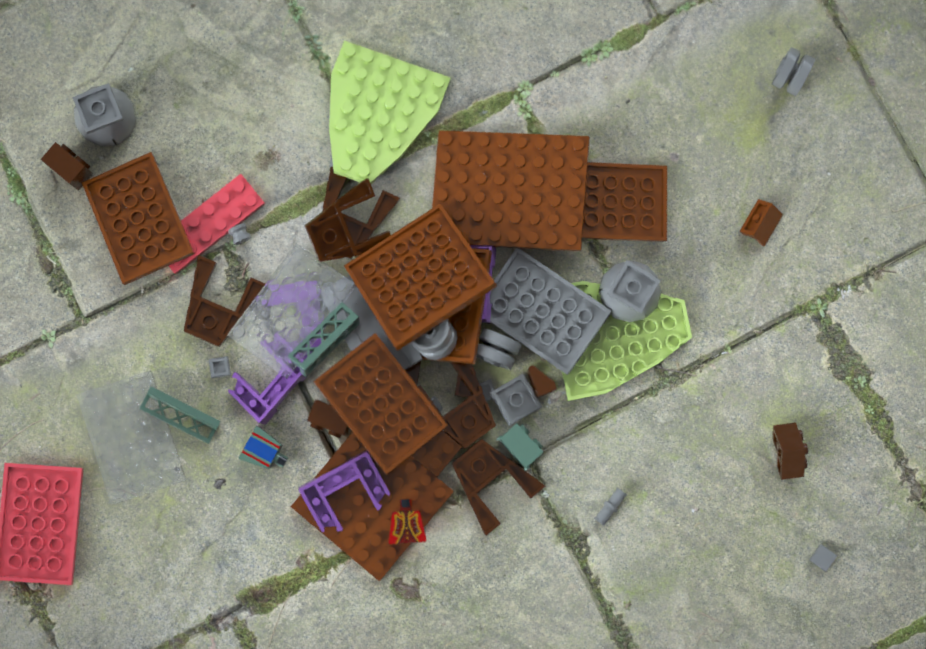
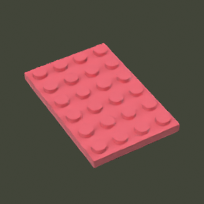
(39, 523)

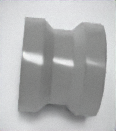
(239, 234)

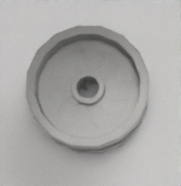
(793, 71)
(437, 342)
(498, 346)

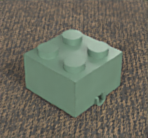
(521, 445)

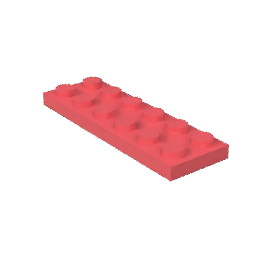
(217, 215)

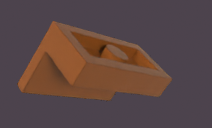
(761, 222)

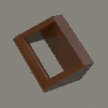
(540, 382)

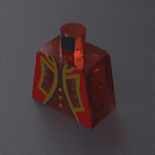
(406, 525)

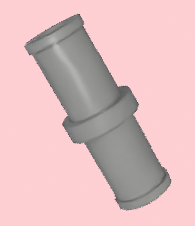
(610, 506)

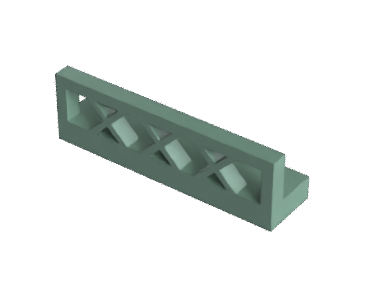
(329, 344)
(183, 408)

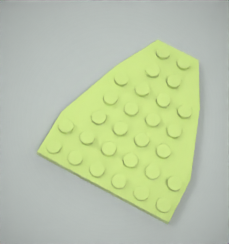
(378, 110)
(625, 348)

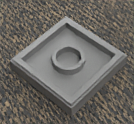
(516, 399)

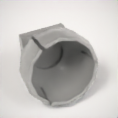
(104, 115)
(630, 291)

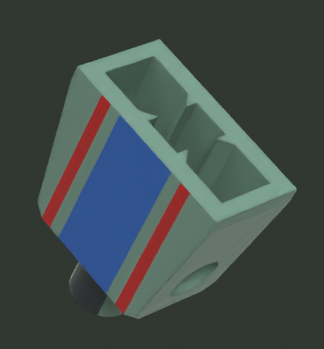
(263, 450)

